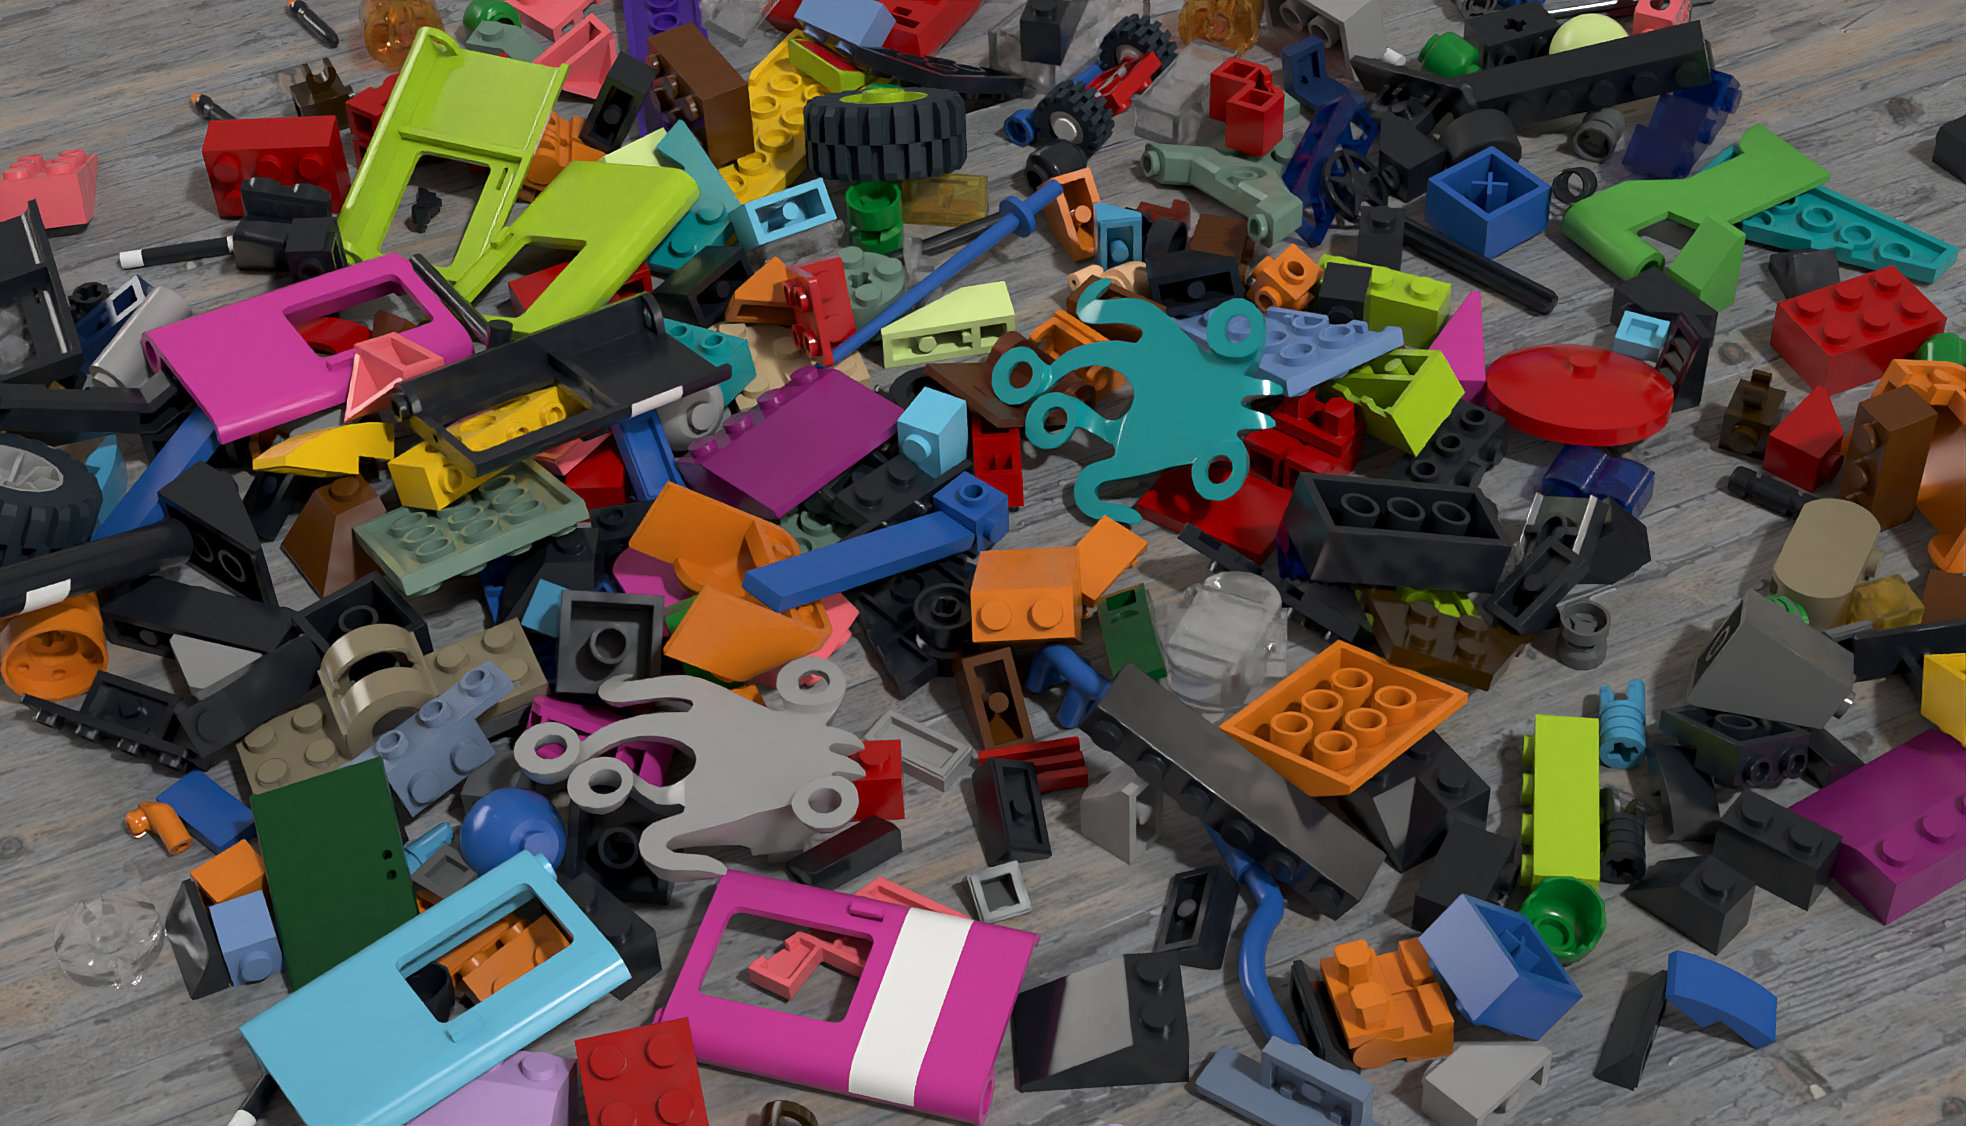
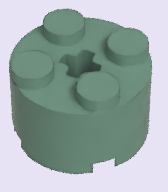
(872, 285)

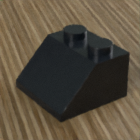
(610, 851)

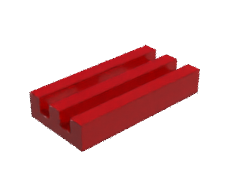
(1046, 757)

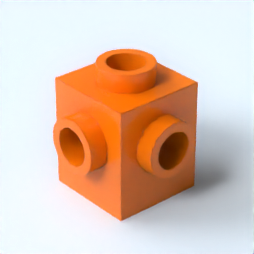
(1280, 288)

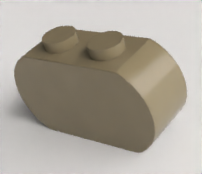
(1825, 558)

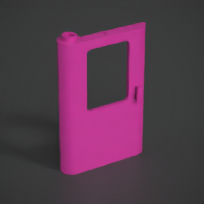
(258, 372)

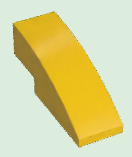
(330, 451)

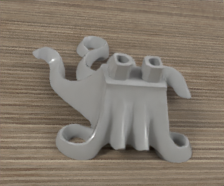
(756, 775)

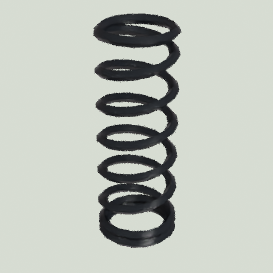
(1560, 184)

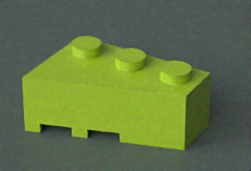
(1400, 395)

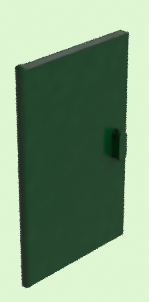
(329, 868)

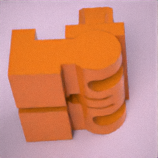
(555, 151)
(1388, 1003)

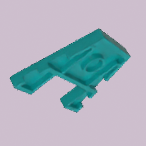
(708, 218)

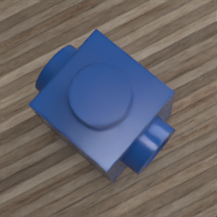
(975, 507)

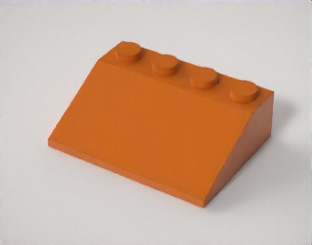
(1341, 719)

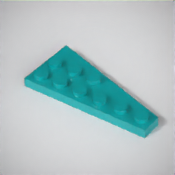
(1855, 232)

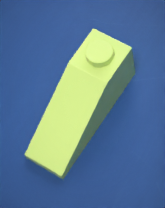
(950, 327)

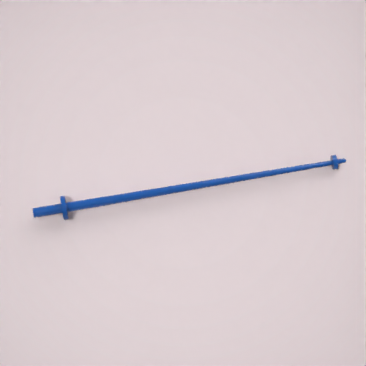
(1016, 218)

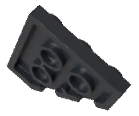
(938, 73)

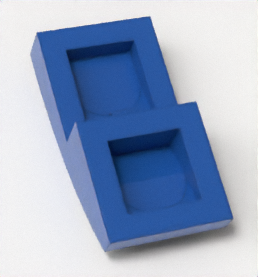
(1717, 993)

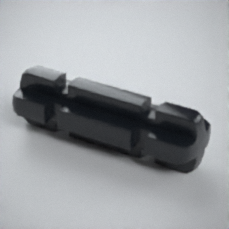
(1768, 492)

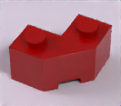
(1248, 105)

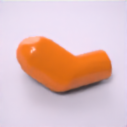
(160, 820)

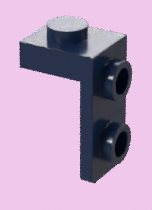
(1307, 76)

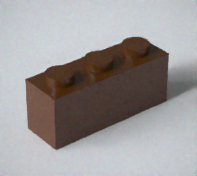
(1888, 455)

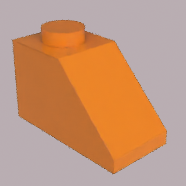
(1072, 213)

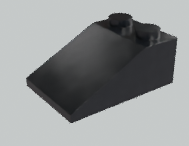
(221, 531)
(1105, 1026)

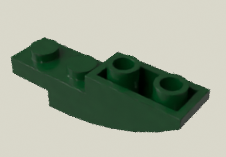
(1131, 631)

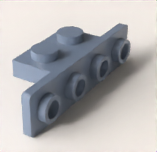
(440, 740)
(1287, 1087)

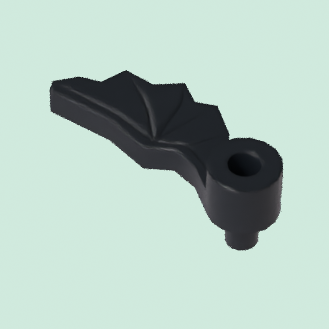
(426, 206)

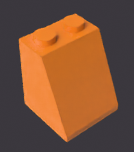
(1027, 598)

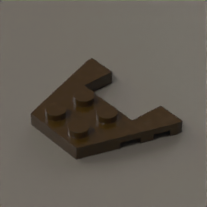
(1438, 643)

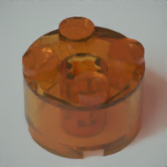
(1222, 22)
(392, 27)

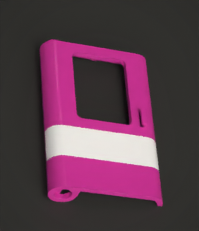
(919, 1020)

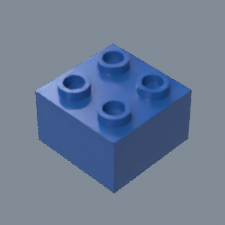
(1488, 203)
(1498, 968)

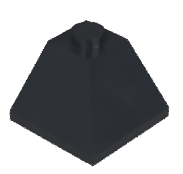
(566, 560)

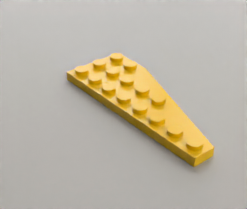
(777, 104)

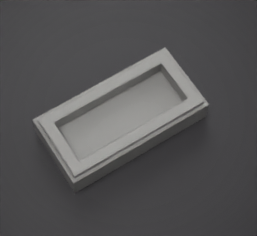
(925, 752)

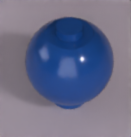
(507, 824)

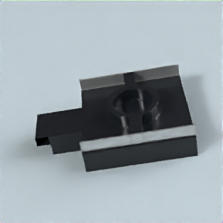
(1568, 520)

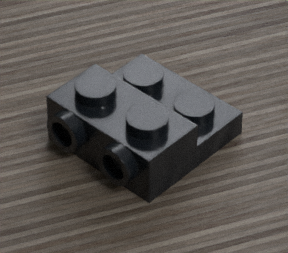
(1738, 746)

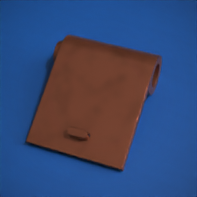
(974, 384)

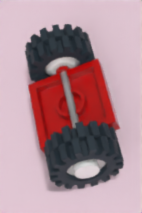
(1134, 58)

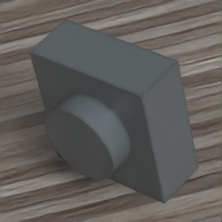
(442, 875)

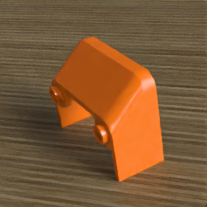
(710, 553)

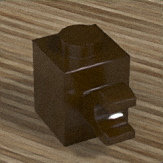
(322, 94)
(1752, 416)

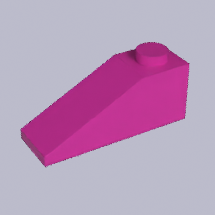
(1464, 348)

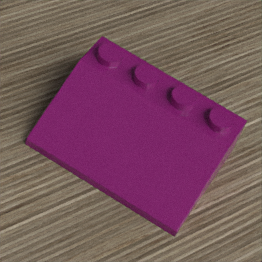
(789, 442)
(1898, 824)

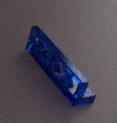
(1325, 133)

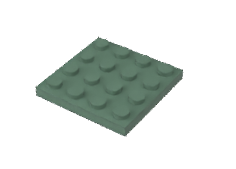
(495, 519)

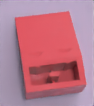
(60, 185)

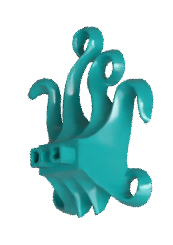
(1185, 404)

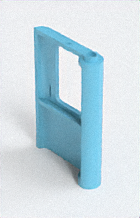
(368, 1048)

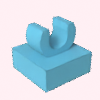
(1640, 336)

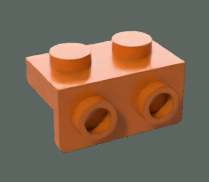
(522, 951)

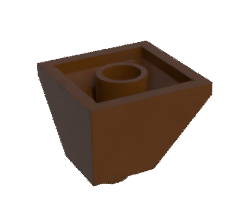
(323, 536)

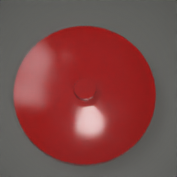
(1579, 394)

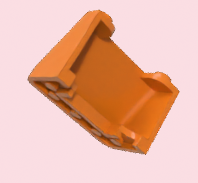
(1944, 477)

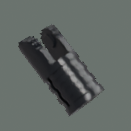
(1621, 838)

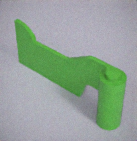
(1756, 180)

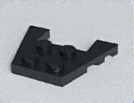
(888, 617)

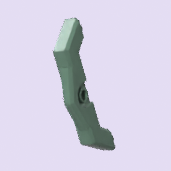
(1237, 183)

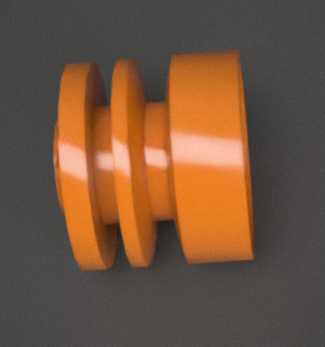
(54, 649)

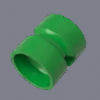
(875, 216)

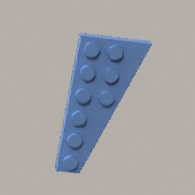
(1301, 345)

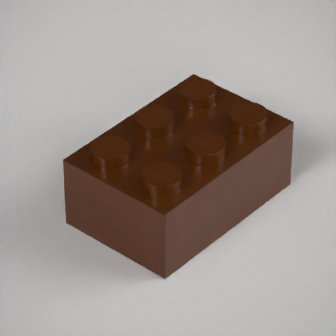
(701, 91)

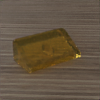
(945, 199)

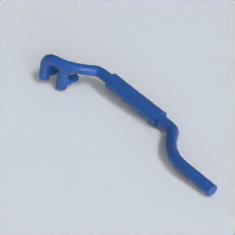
(1059, 664)

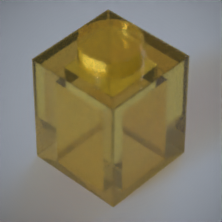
(1887, 603)

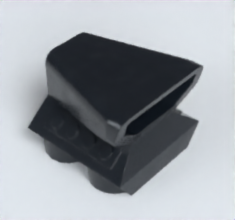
(267, 220)

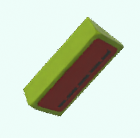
(826, 65)

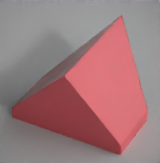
(588, 51)
(379, 366)

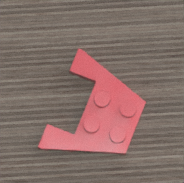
(804, 951)

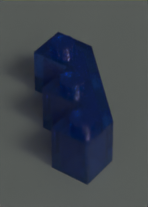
(1682, 128)

